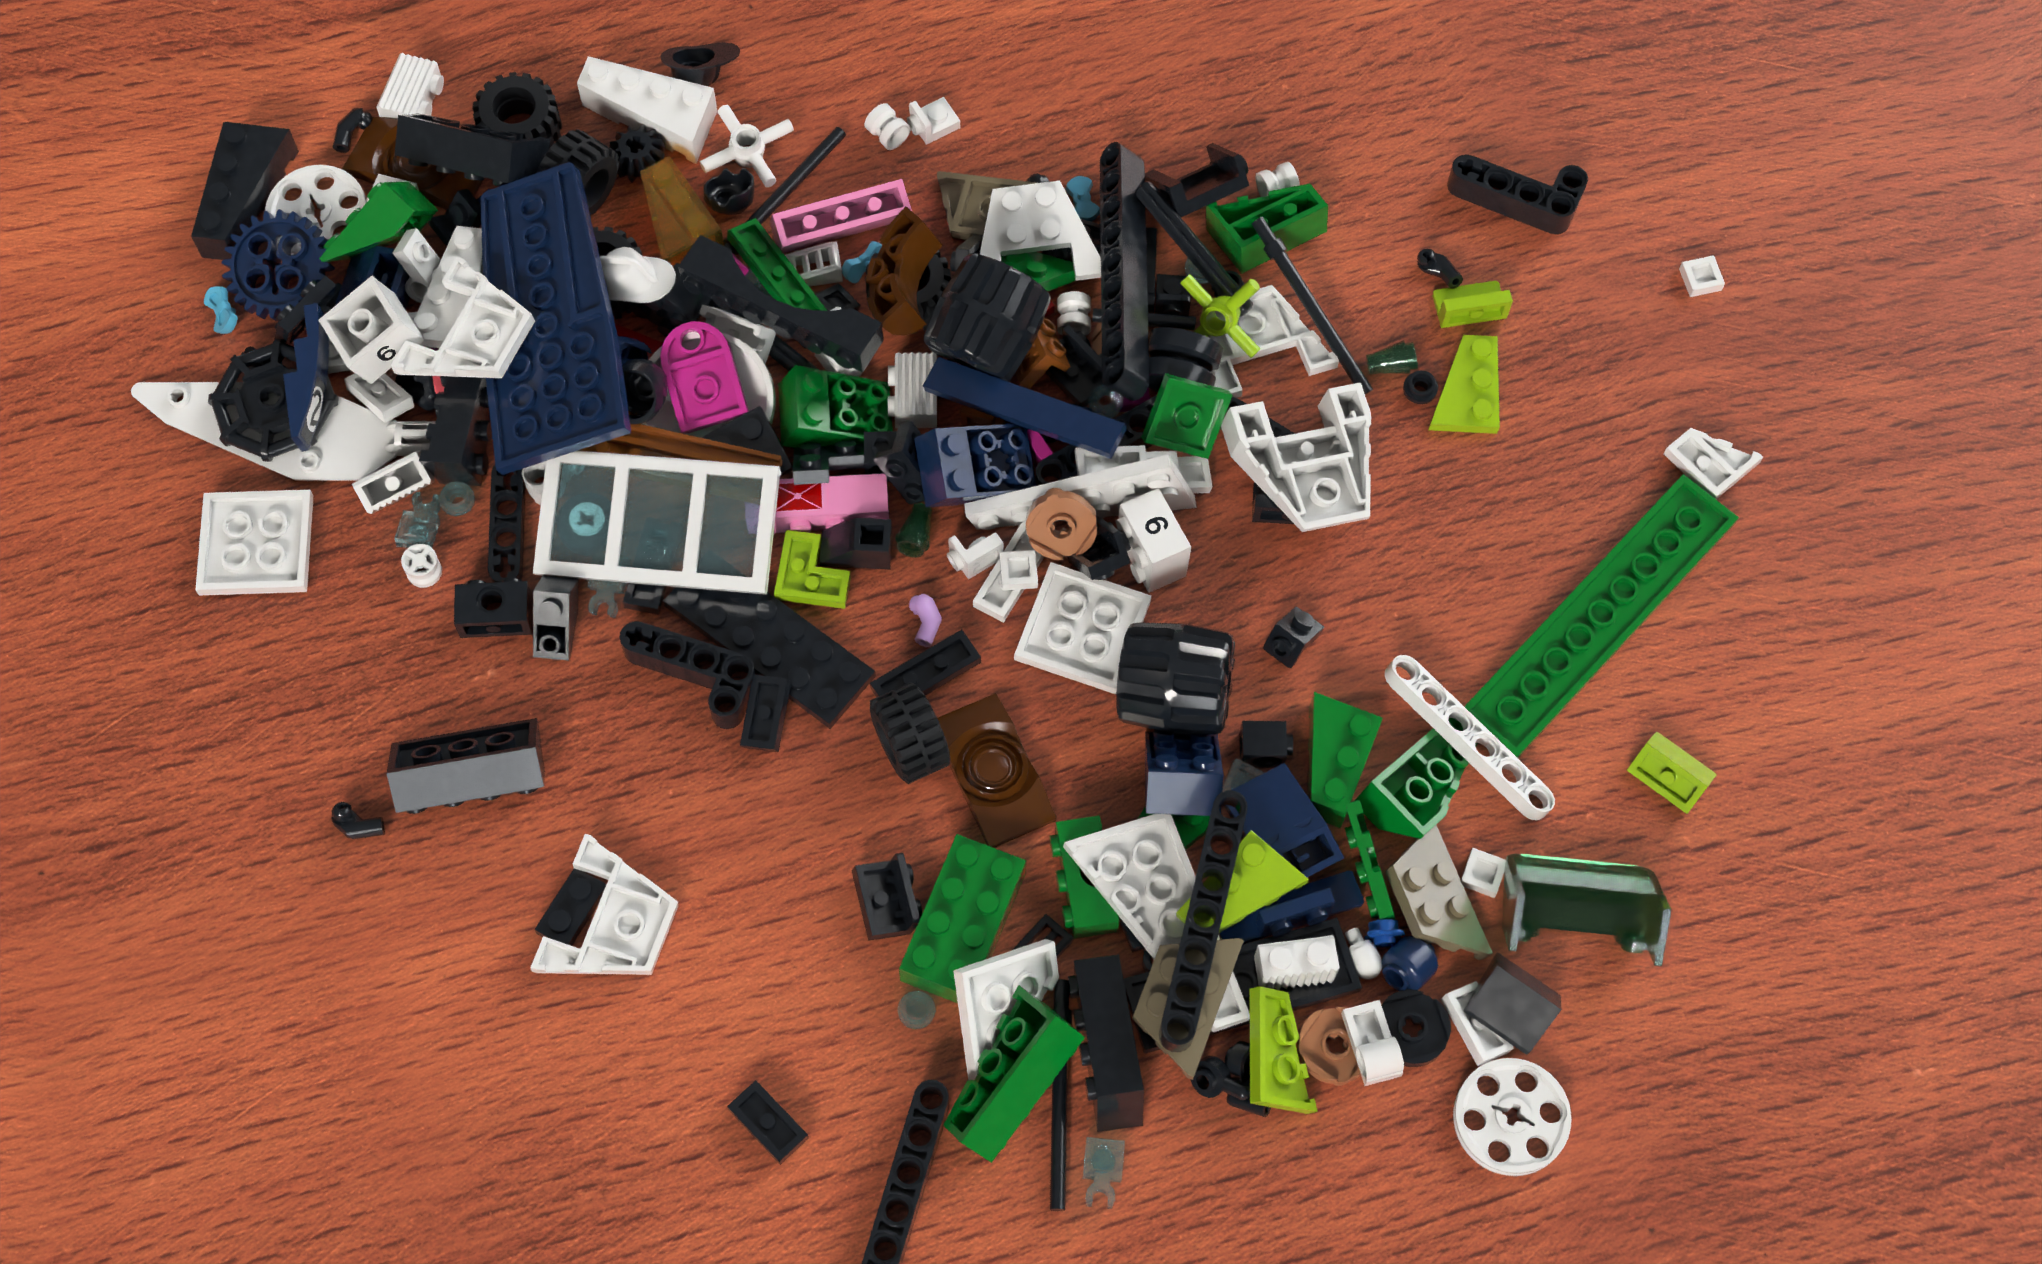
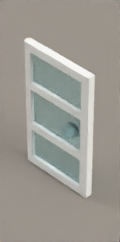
(657, 521)

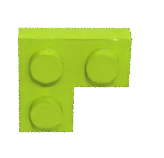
(801, 579)

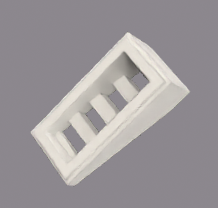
(818, 255)

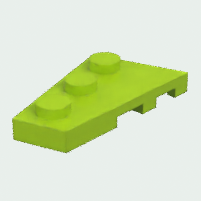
(1471, 389)
(1256, 881)
(1274, 1059)

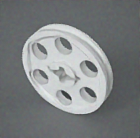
(327, 200)
(1495, 1126)

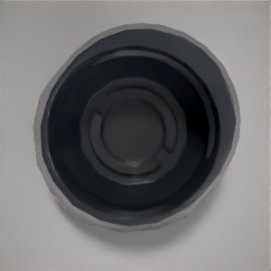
(644, 389)

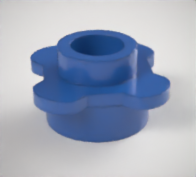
(1384, 932)

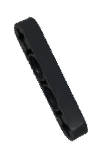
(503, 523)

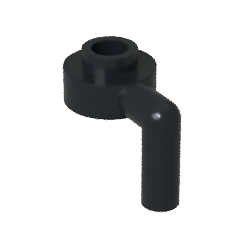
(1238, 1062)
(1218, 1080)

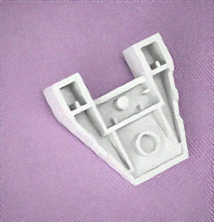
(1311, 475)

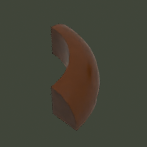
(897, 273)

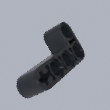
(1473, 182)
(685, 666)

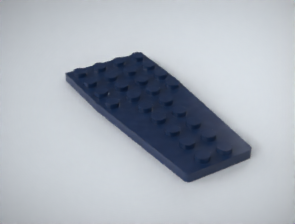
(568, 373)

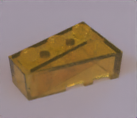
(676, 211)

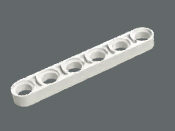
(1472, 733)

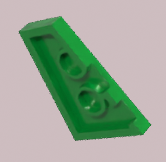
(1368, 868)

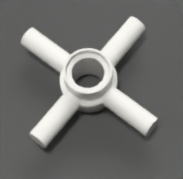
(746, 135)

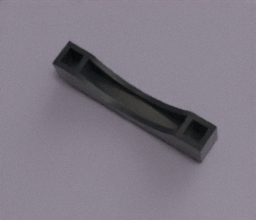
(840, 334)

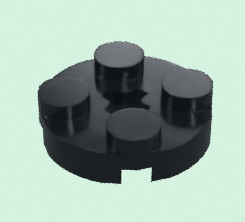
(1421, 1010)

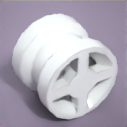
(419, 557)

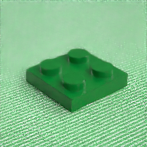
(1186, 416)

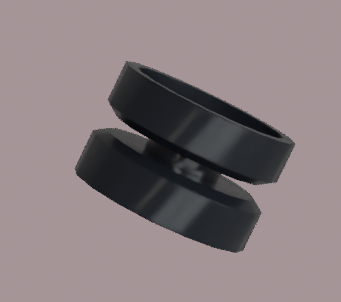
(1182, 355)

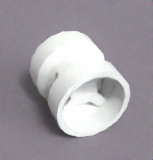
(889, 128)
(1282, 177)
(1074, 311)

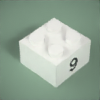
(370, 329)
(1156, 540)

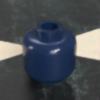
(1409, 963)

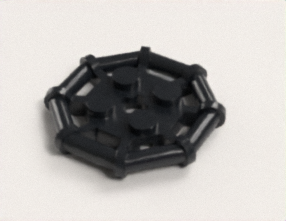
(250, 401)

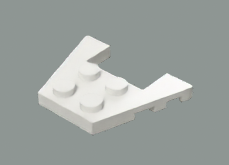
(1038, 220)
(1274, 328)
(480, 339)
(626, 925)

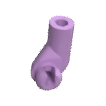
(930, 617)

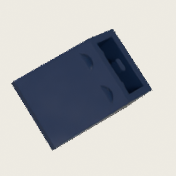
(973, 463)
(1182, 773)
(1287, 821)

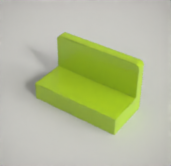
(1471, 304)
(1671, 772)

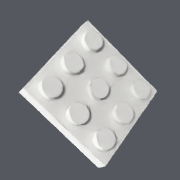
(254, 542)
(1080, 627)

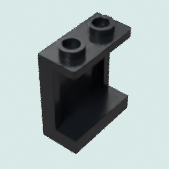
(1203, 186)

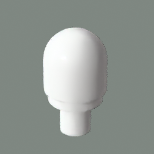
(1364, 955)

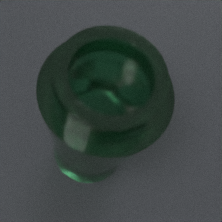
(1394, 359)
(914, 534)

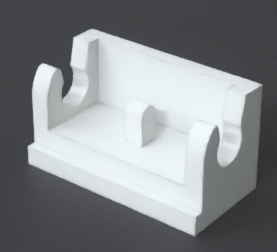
(754, 335)

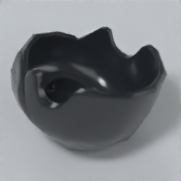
(729, 192)

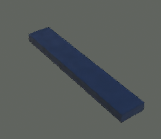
(1025, 407)

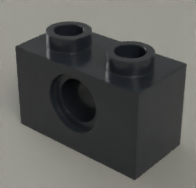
(510, 619)

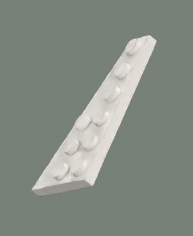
(1102, 489)
(1146, 881)

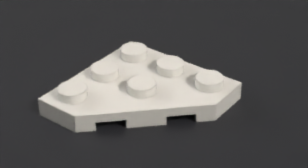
(987, 991)

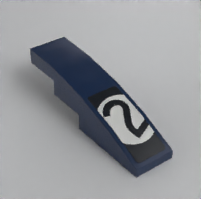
(307, 385)

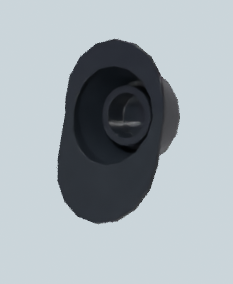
(699, 63)

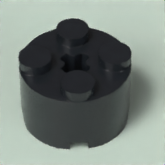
(673, 309)

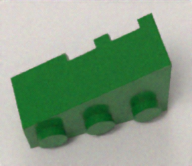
(1291, 212)
(1337, 754)

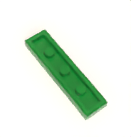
(772, 266)

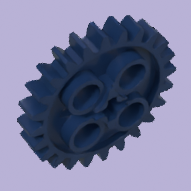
(248, 266)

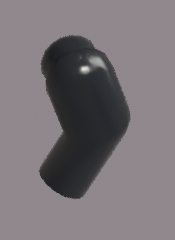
(354, 826)

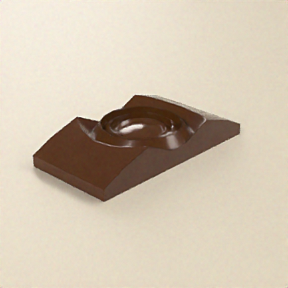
(376, 155)
(995, 772)

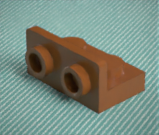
(1043, 353)

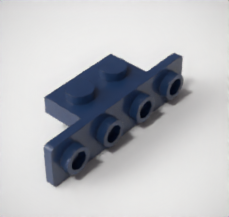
(1301, 906)

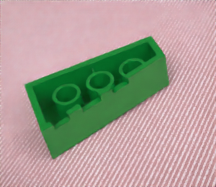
(1012, 1075)

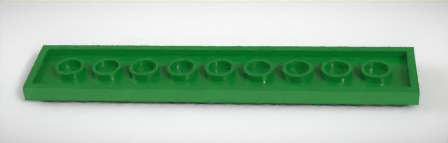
(1600, 615)

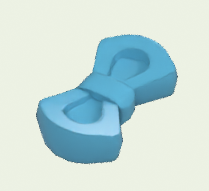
(1079, 190)
(854, 268)
(226, 319)

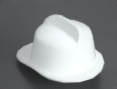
(636, 277)

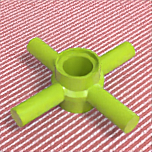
(1228, 307)

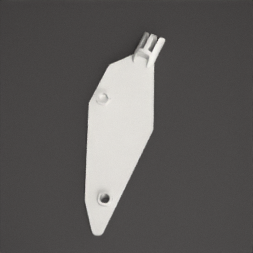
(348, 445)

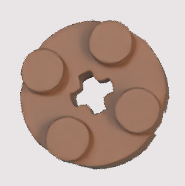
(1061, 506)
(1314, 1051)

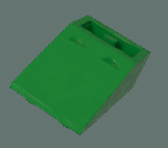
(381, 221)
(830, 407)

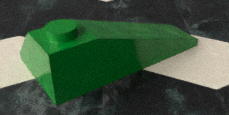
(1416, 787)

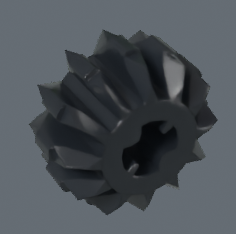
(637, 151)

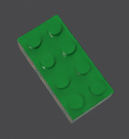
(962, 915)

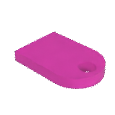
(702, 380)

